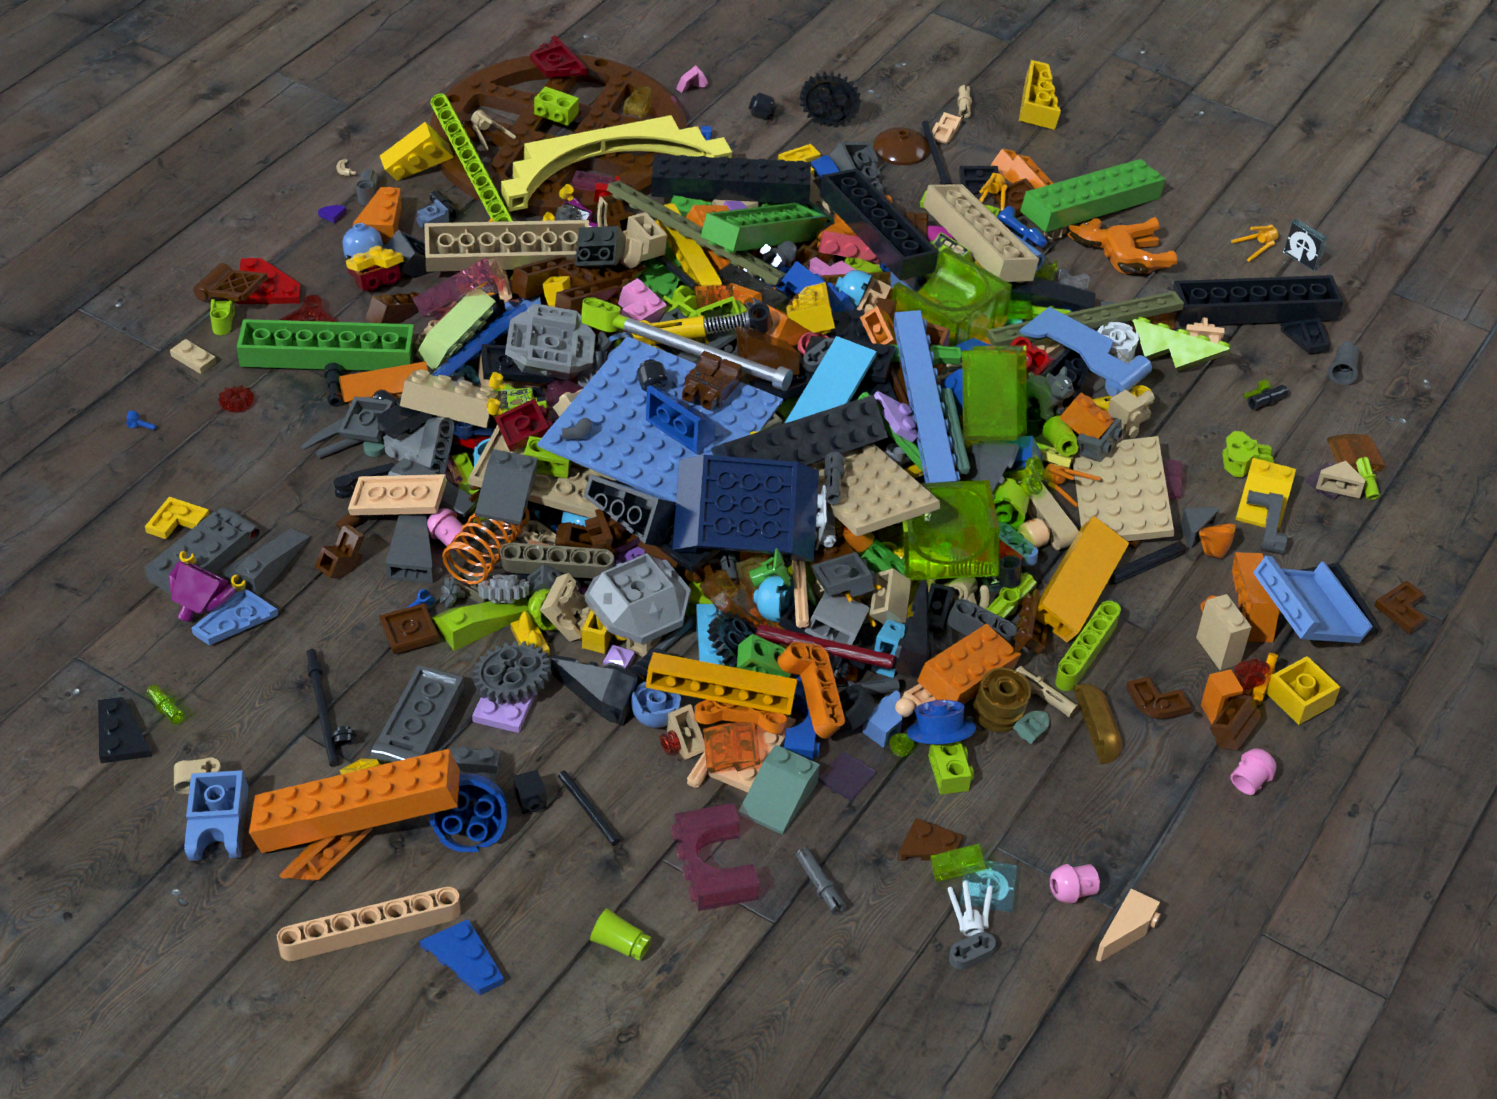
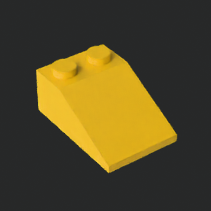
(1265, 478)

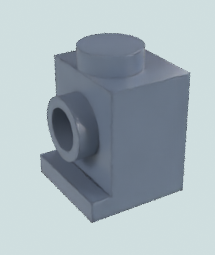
(433, 214)

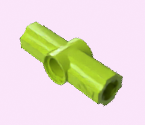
(1010, 598)

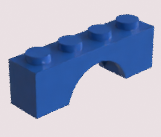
(802, 737)

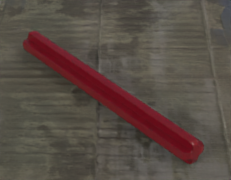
(833, 648)

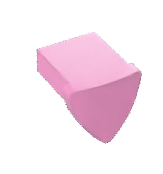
(692, 77)

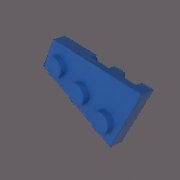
(466, 955)

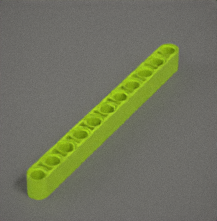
(470, 159)

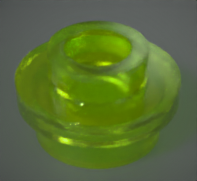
(901, 744)

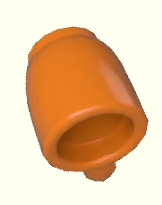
(858, 543)

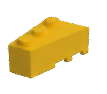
(416, 152)

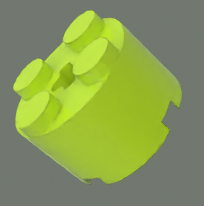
(1010, 503)

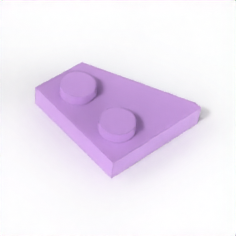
(898, 416)
(502, 715)

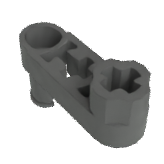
(1271, 540)

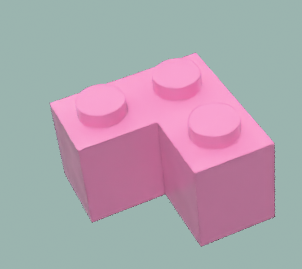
(641, 303)

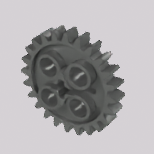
(512, 672)

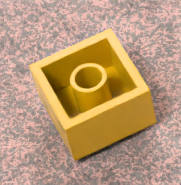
(1303, 690)

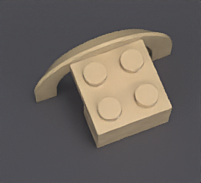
(643, 237)

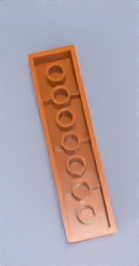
(355, 801)

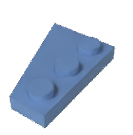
(234, 616)

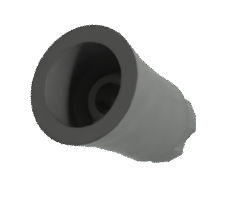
(1344, 366)

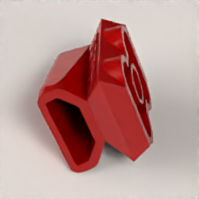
(1037, 358)

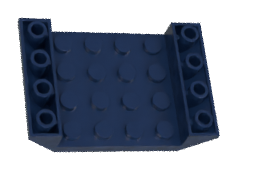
(746, 506)

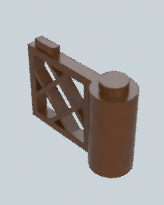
(222, 277)

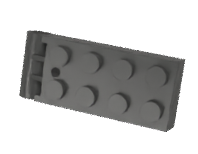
(212, 542)
(419, 715)

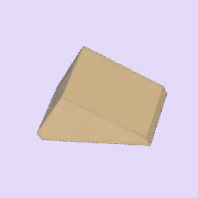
(1341, 480)
(687, 730)

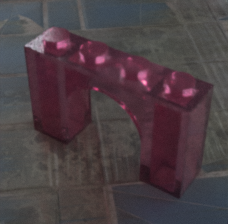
(437, 299)
(710, 885)

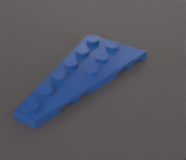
(472, 348)

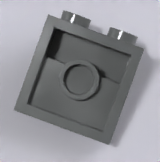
(362, 419)
(845, 574)
(480, 762)

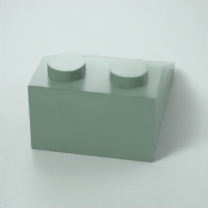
(780, 789)

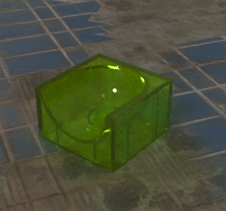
(958, 298)
(994, 393)
(955, 539)

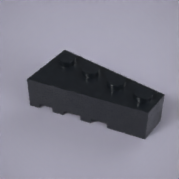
(635, 509)

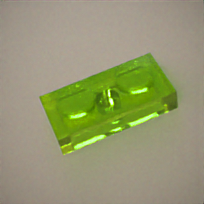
(958, 862)

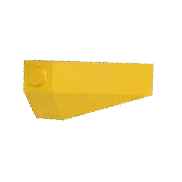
(812, 309)

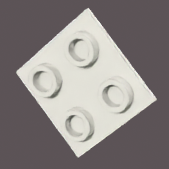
(824, 523)

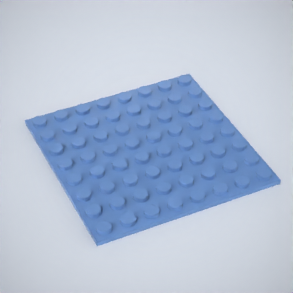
(627, 444)

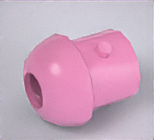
(445, 526)
(1253, 770)
(1070, 882)

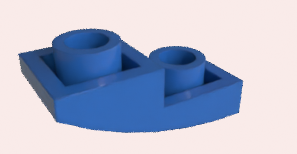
(824, 166)

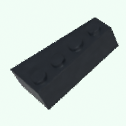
(1076, 371)

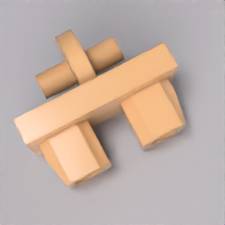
(1205, 329)

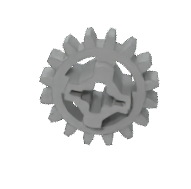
(503, 588)

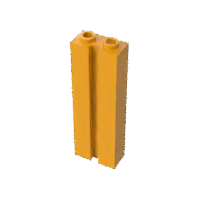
(1080, 578)

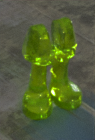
(1030, 476)

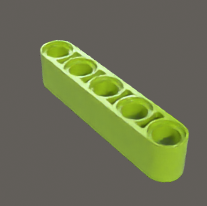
(1087, 646)

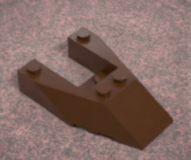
(587, 282)

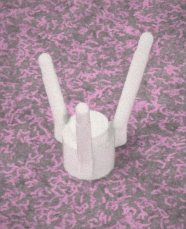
(972, 921)

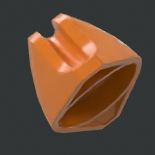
(1217, 539)

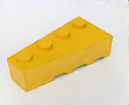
(1038, 98)

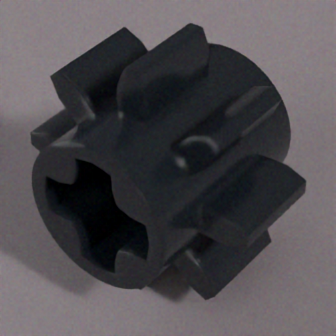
(839, 667)

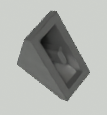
(1196, 519)

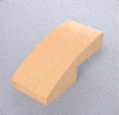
(946, 128)

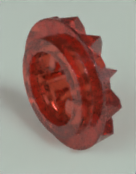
(235, 404)

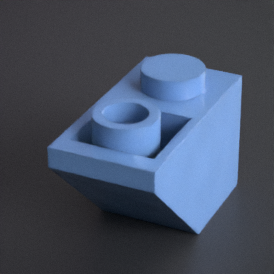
(884, 721)

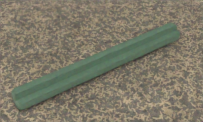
(954, 431)

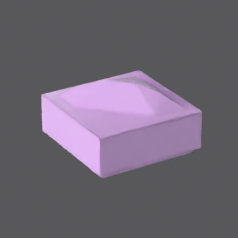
(619, 656)

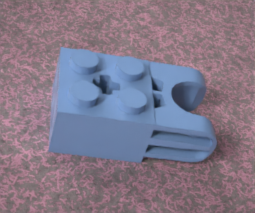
(216, 812)

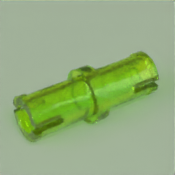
(165, 704)

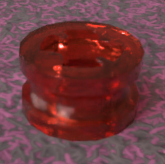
(670, 742)

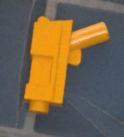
(1259, 691)

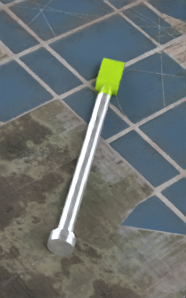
(608, 318)

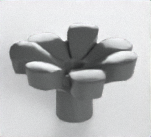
(451, 592)

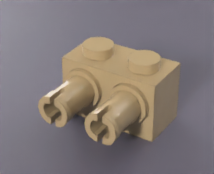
(1131, 411)
(891, 600)

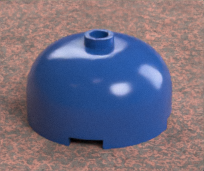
(488, 809)

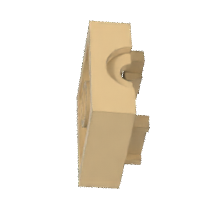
(562, 609)

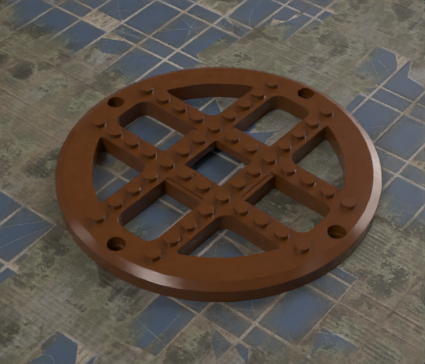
(491, 89)

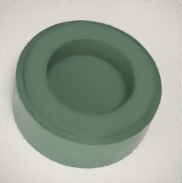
(374, 449)

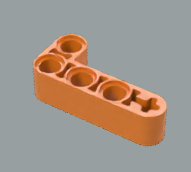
(819, 685)

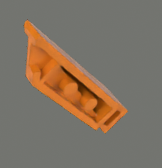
(1019, 167)
(322, 856)

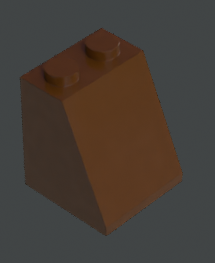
(766, 351)

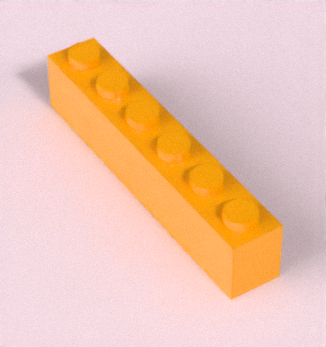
(721, 683)

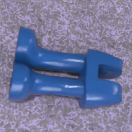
(1031, 236)

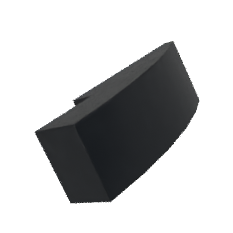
(401, 419)

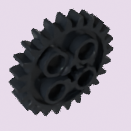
(831, 105)
(727, 633)

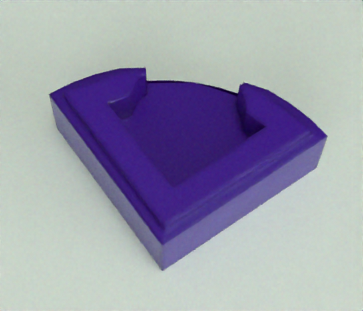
(332, 212)

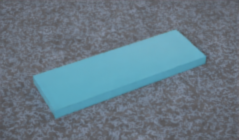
(834, 378)

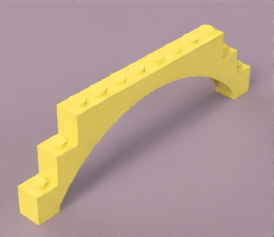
(550, 155)

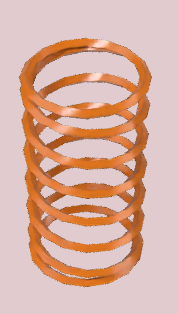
(466, 546)

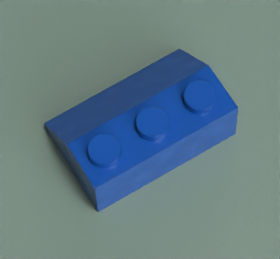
(678, 420)

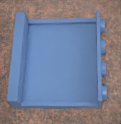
(1313, 602)

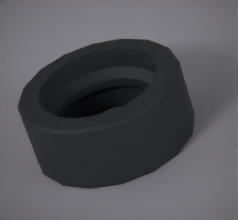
(856, 706)

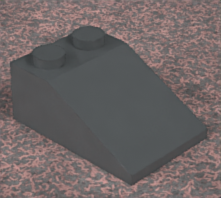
(506, 486)

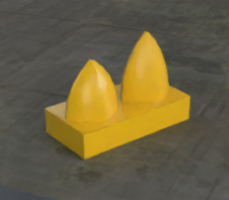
(527, 630)

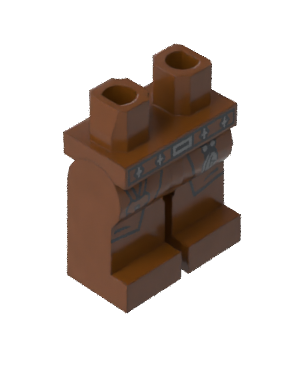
(711, 380)

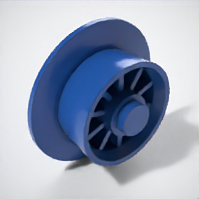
(940, 723)

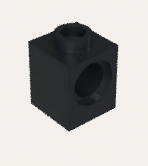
(530, 792)

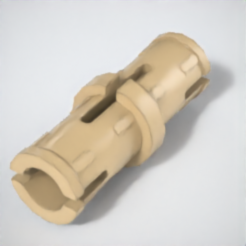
(964, 101)

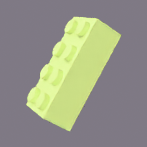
(456, 328)

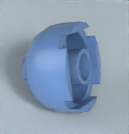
(360, 239)
(653, 706)

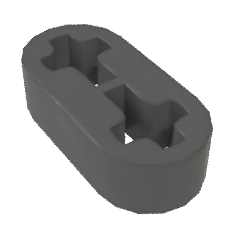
(817, 352)
(970, 948)

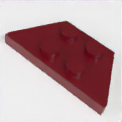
(557, 60)

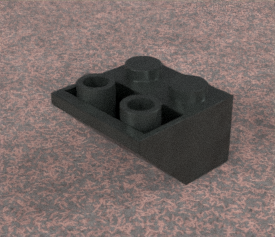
(600, 246)

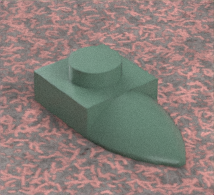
(1032, 725)

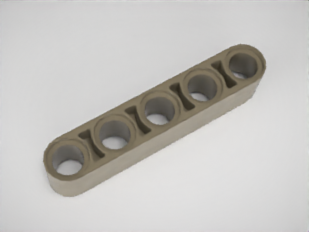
(547, 554)

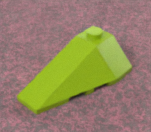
(472, 622)

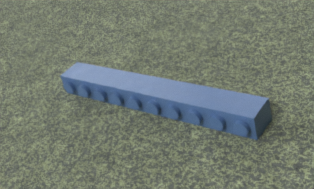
(924, 397)

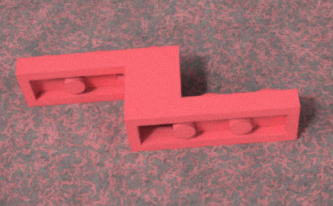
(845, 246)

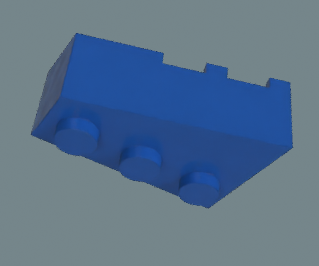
(800, 277)

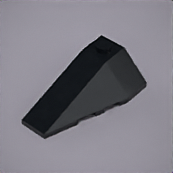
(1048, 293)
(915, 648)

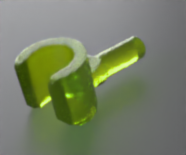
(1263, 384)

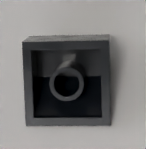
(413, 254)

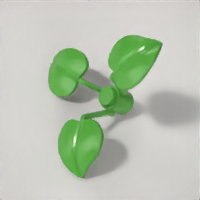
(763, 572)

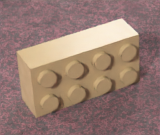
(447, 398)

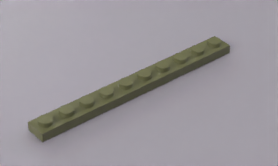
(692, 230)
(1099, 316)

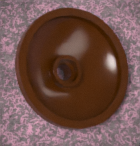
(901, 146)

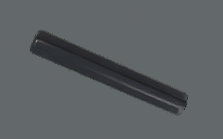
(1147, 562)

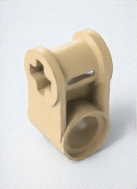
(184, 769)

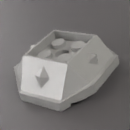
(550, 342)
(639, 598)

